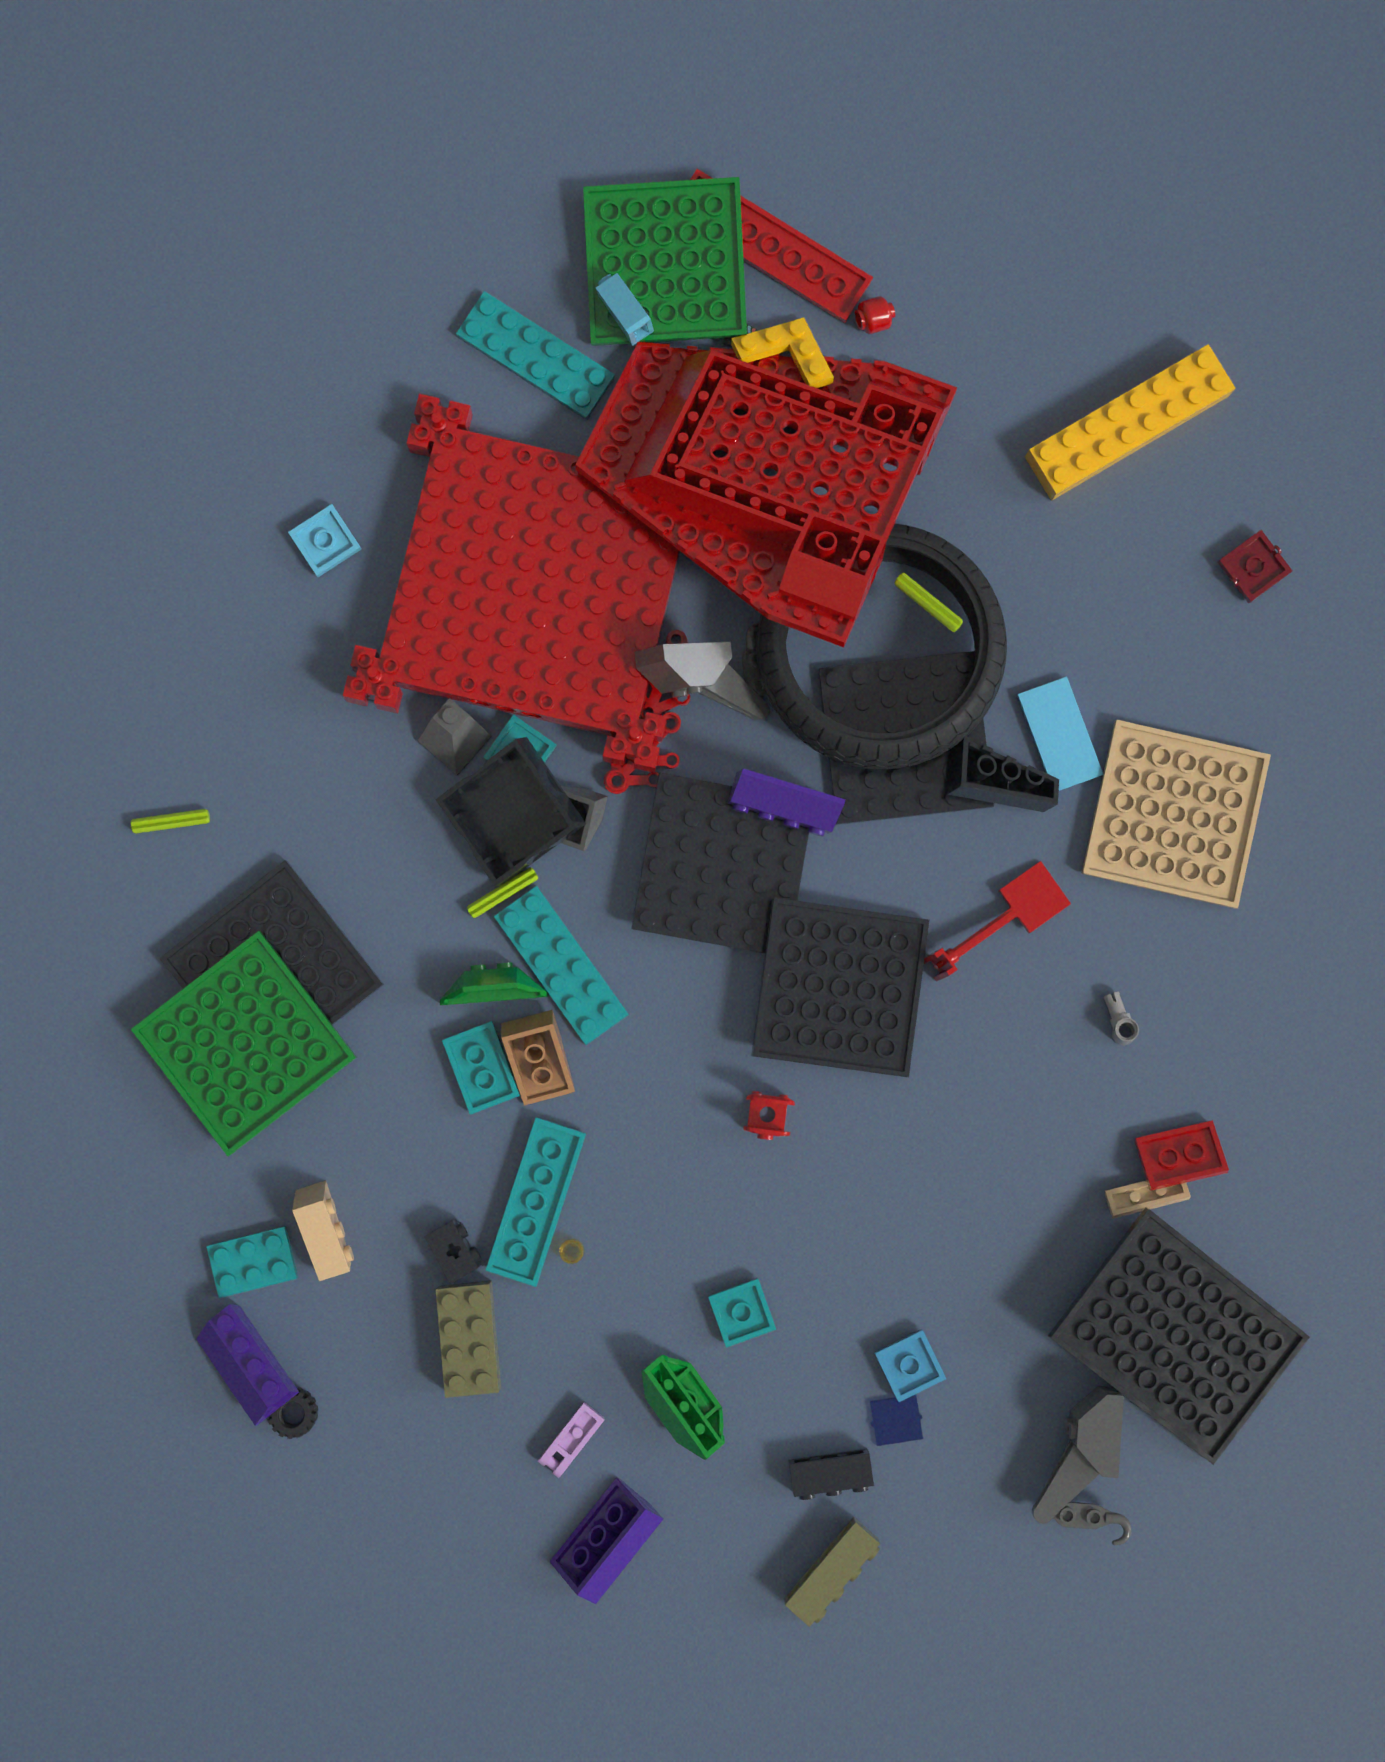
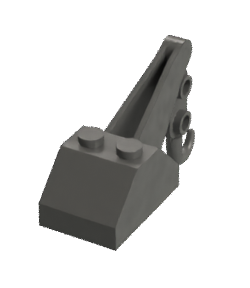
(706, 671)
(1093, 1450)

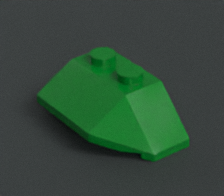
(492, 985)
(684, 1405)

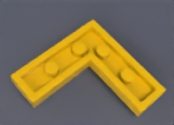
(791, 337)

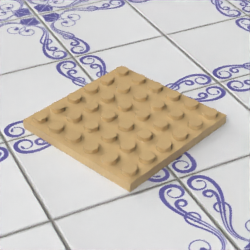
(1176, 814)

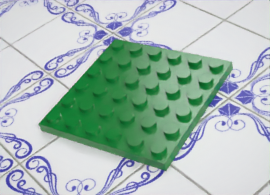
(674, 251)
(243, 1043)

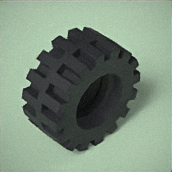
(296, 1430)

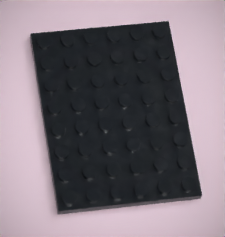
(1179, 1335)

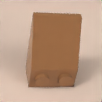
(537, 1057)

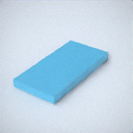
(1060, 733)

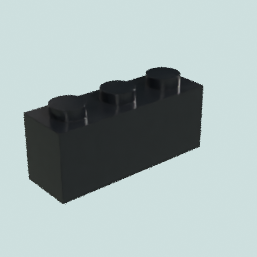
(831, 1474)

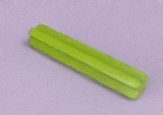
(928, 602)
(170, 821)
(502, 892)

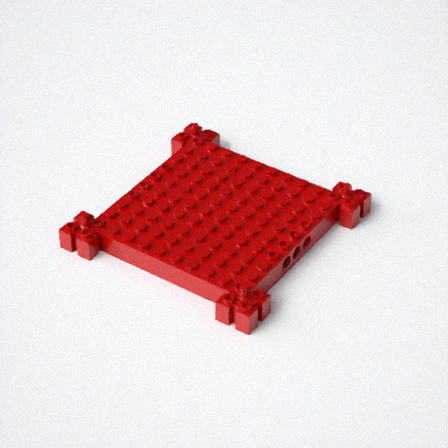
(522, 591)

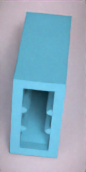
(624, 308)

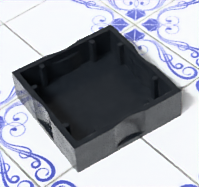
(511, 811)

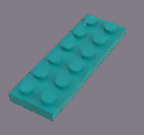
(535, 355)
(561, 965)
(536, 1202)

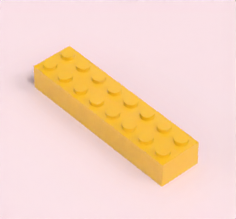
(1129, 422)

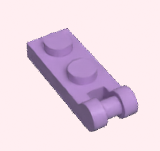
(572, 1439)

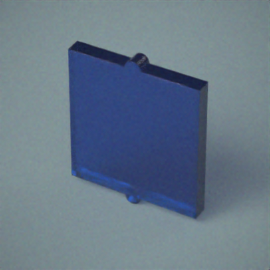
(896, 1420)

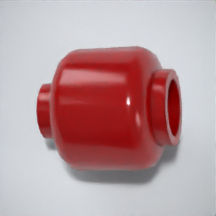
(874, 315)

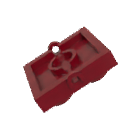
(1255, 566)

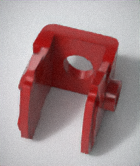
(763, 1129)

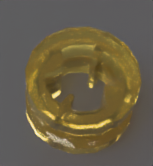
(573, 1242)

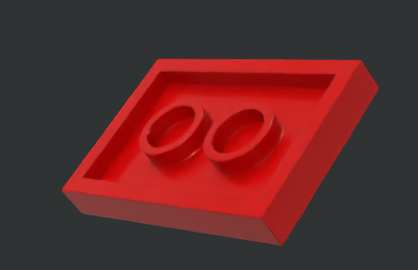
(1181, 1155)

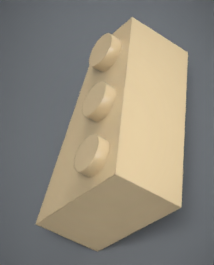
(322, 1231)

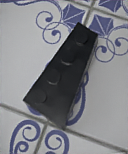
(991, 777)

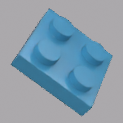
(910, 1365)

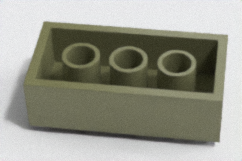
(468, 1339)

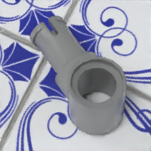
(1120, 1018)

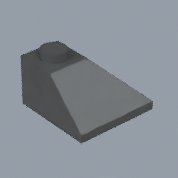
(454, 736)
(591, 808)

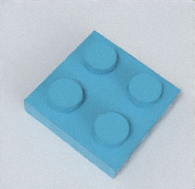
(324, 540)

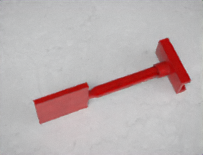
(1031, 898)

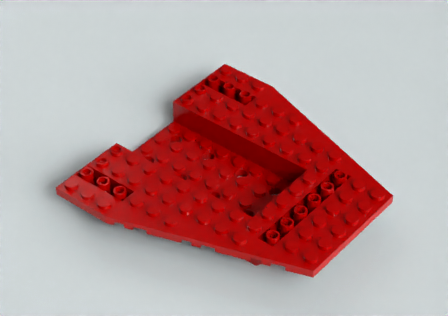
(761, 535)

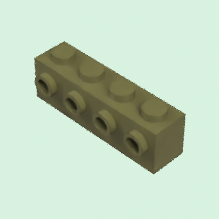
(831, 1572)

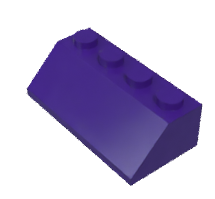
(785, 801)
(246, 1363)
(606, 1541)

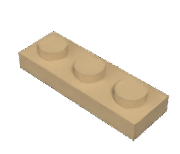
(1137, 1196)

